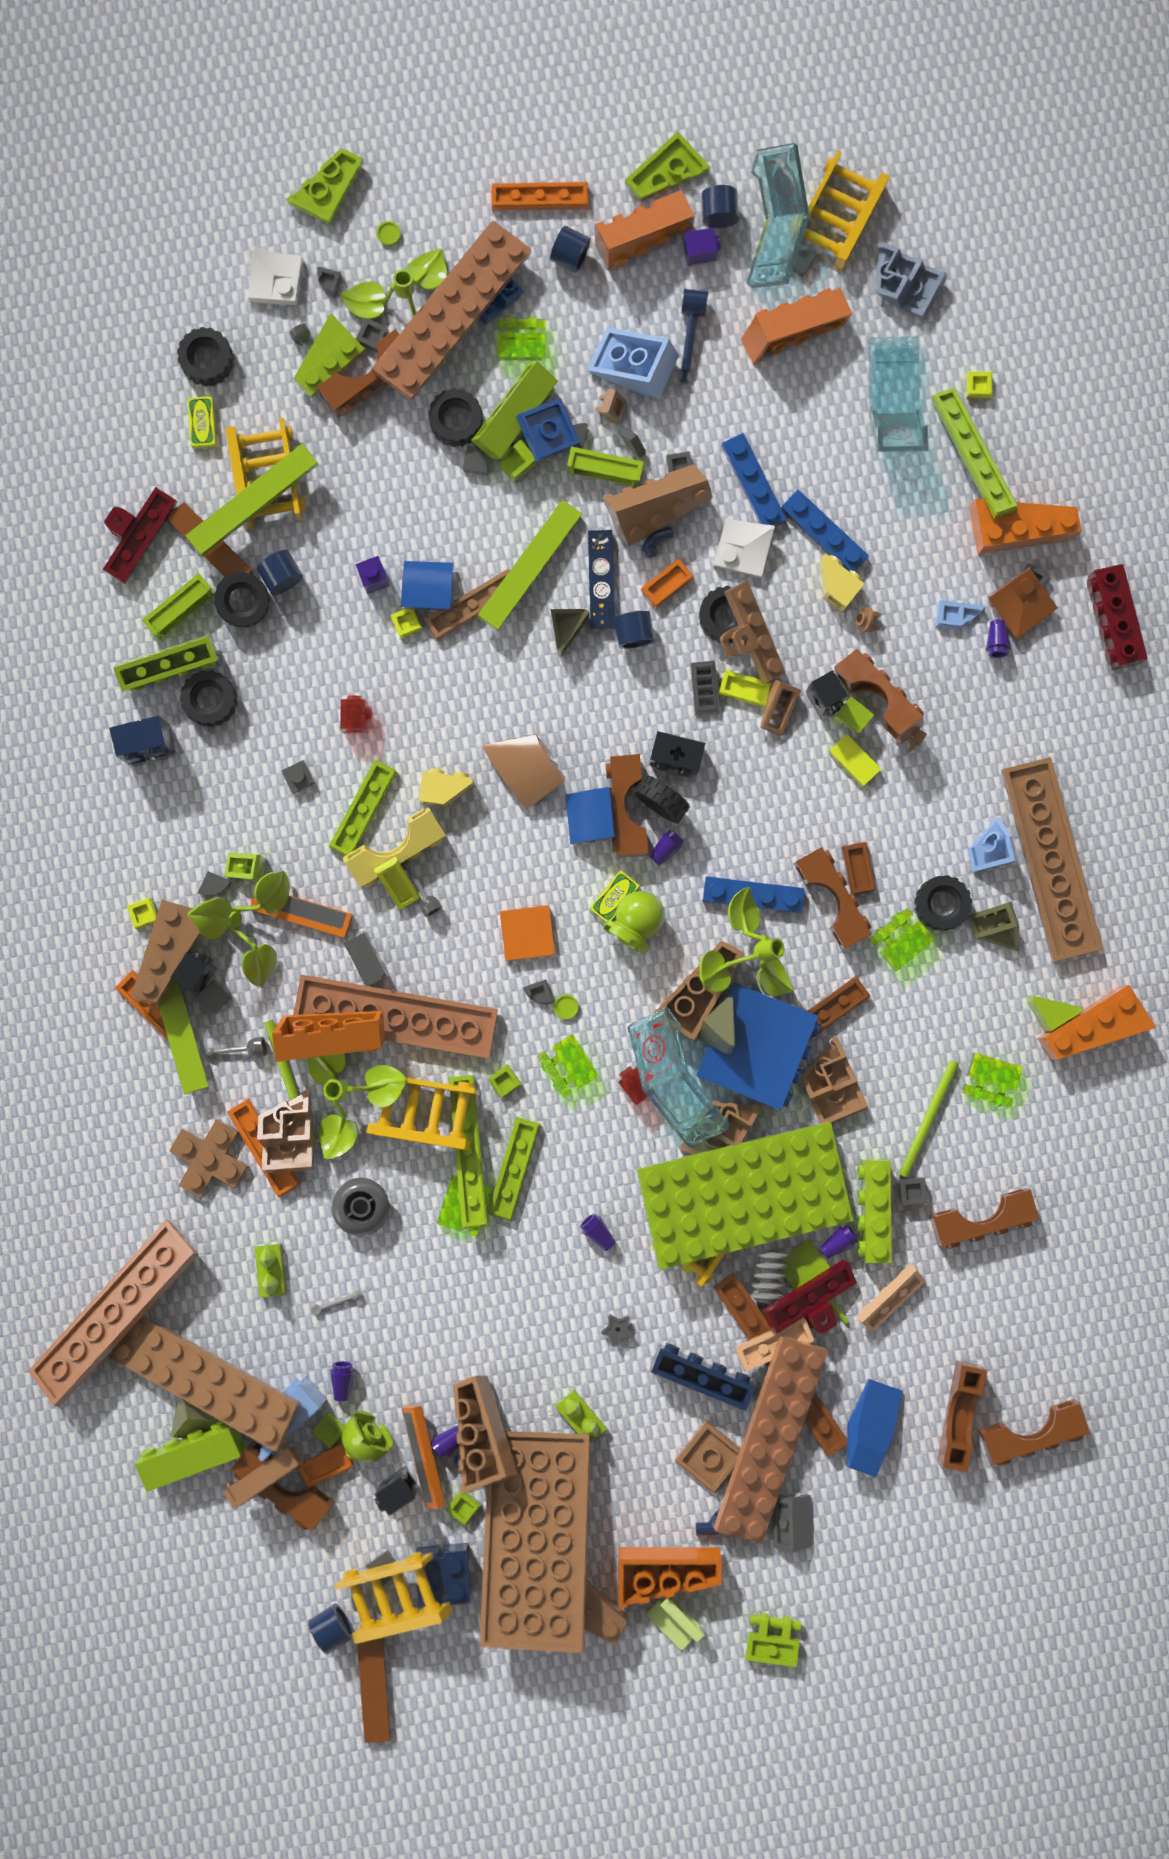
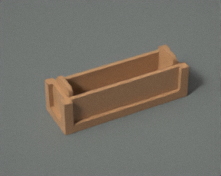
(263, 1477)

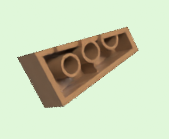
(692, 1002)
(481, 1436)

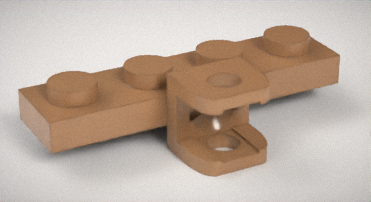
(751, 634)

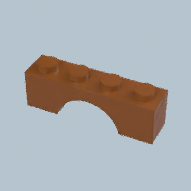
(344, 392)
(859, 674)
(625, 774)
(818, 870)
(1014, 1209)
(964, 1394)
(1064, 1423)
(304, 1506)

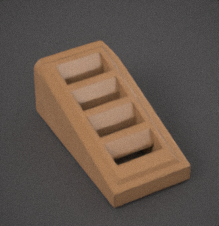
(771, 704)

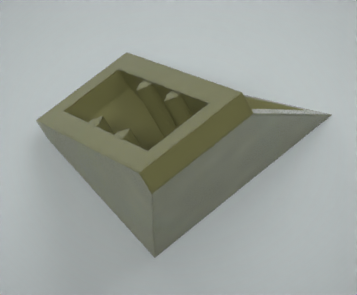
(566, 626)
(997, 926)
(718, 1028)
(189, 1418)

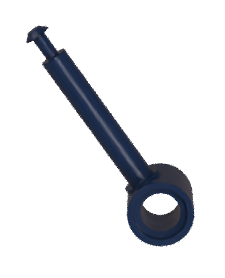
(693, 306)

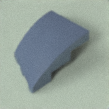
(907, 281)

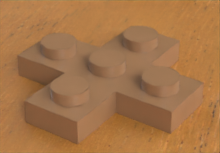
(208, 1158)

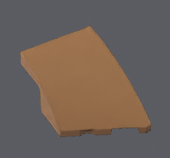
(525, 767)
(833, 1085)
(740, 1120)
(287, 1136)

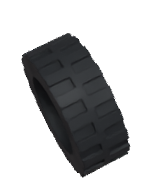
(202, 337)
(449, 399)
(247, 581)
(706, 614)
(195, 685)
(662, 799)
(956, 889)

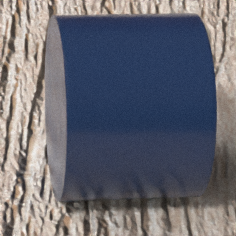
(720, 206)
(570, 249)
(279, 572)
(634, 629)
(330, 1629)

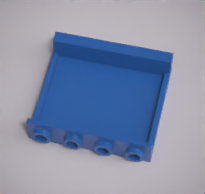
(767, 1048)

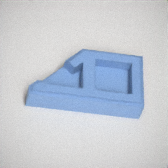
(956, 614)

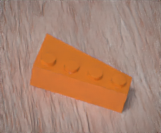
(643, 229)
(795, 323)
(1026, 527)
(1102, 1022)
(327, 1034)
(664, 1571)

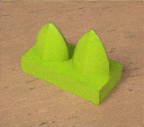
(270, 1270)
(580, 1415)

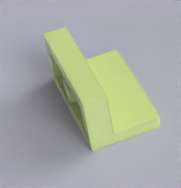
(675, 1622)

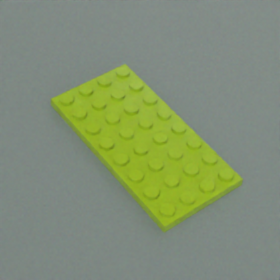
(744, 1195)

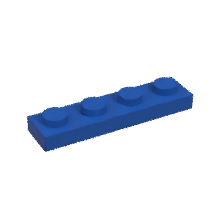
(753, 481)
(824, 531)
(765, 895)

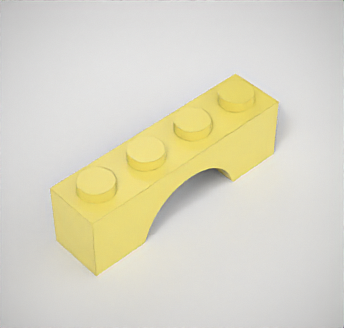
(421, 832)

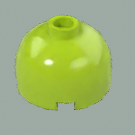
(364, 1439)

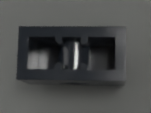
(826, 694)
(689, 749)
(194, 971)
(396, 1491)

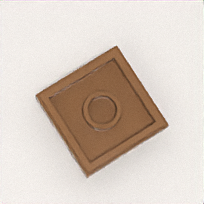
(709, 1456)

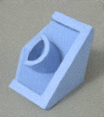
(992, 848)

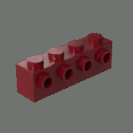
(1117, 617)

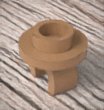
(865, 619)

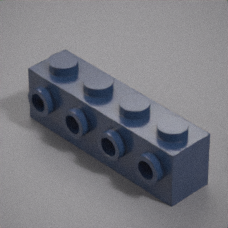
(702, 1377)

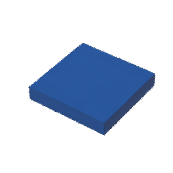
(548, 430)

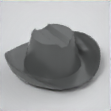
(360, 1206)

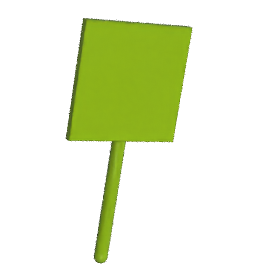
(805, 1264)

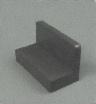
(366, 959)
(792, 1523)

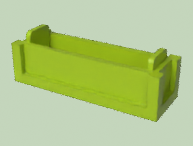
(605, 467)
(178, 606)

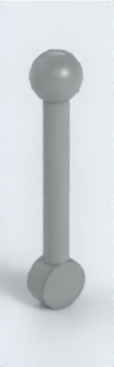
(317, 1309)

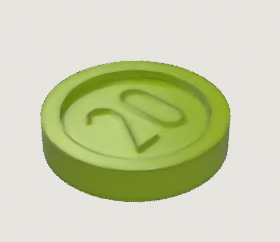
(388, 233)
(566, 1006)

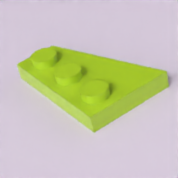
(666, 168)
(328, 188)
(330, 353)

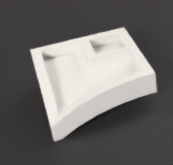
(274, 277)
(744, 547)

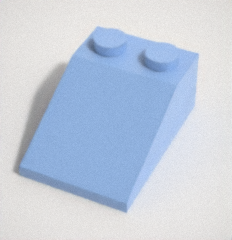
(634, 361)
(311, 1401)

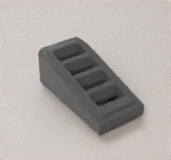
(701, 666)

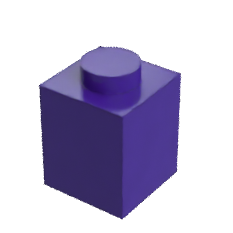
(701, 246)
(372, 574)

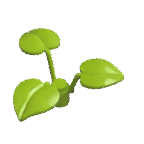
(368, 297)
(217, 914)
(772, 977)
(383, 1087)

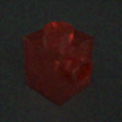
(355, 714)
(632, 1085)

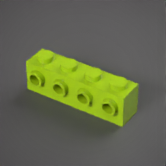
(525, 394)
(166, 662)
(875, 1210)
(189, 1455)

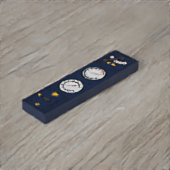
(601, 579)

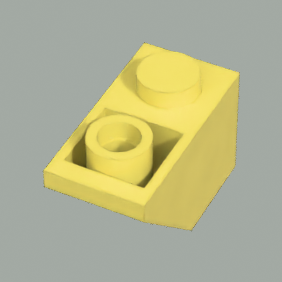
(838, 584)
(443, 789)

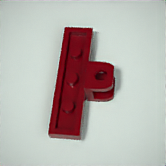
(136, 533)
(812, 1300)

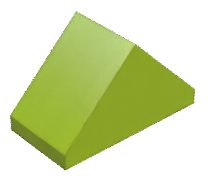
(245, 866)
(1052, 1013)

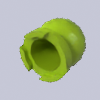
(637, 919)

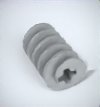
(769, 1277)

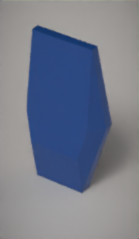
(872, 1427)

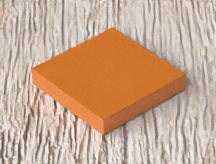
(527, 933)

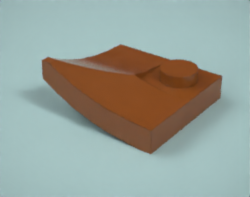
(1022, 602)

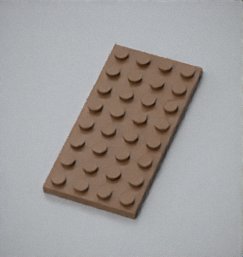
(538, 1546)

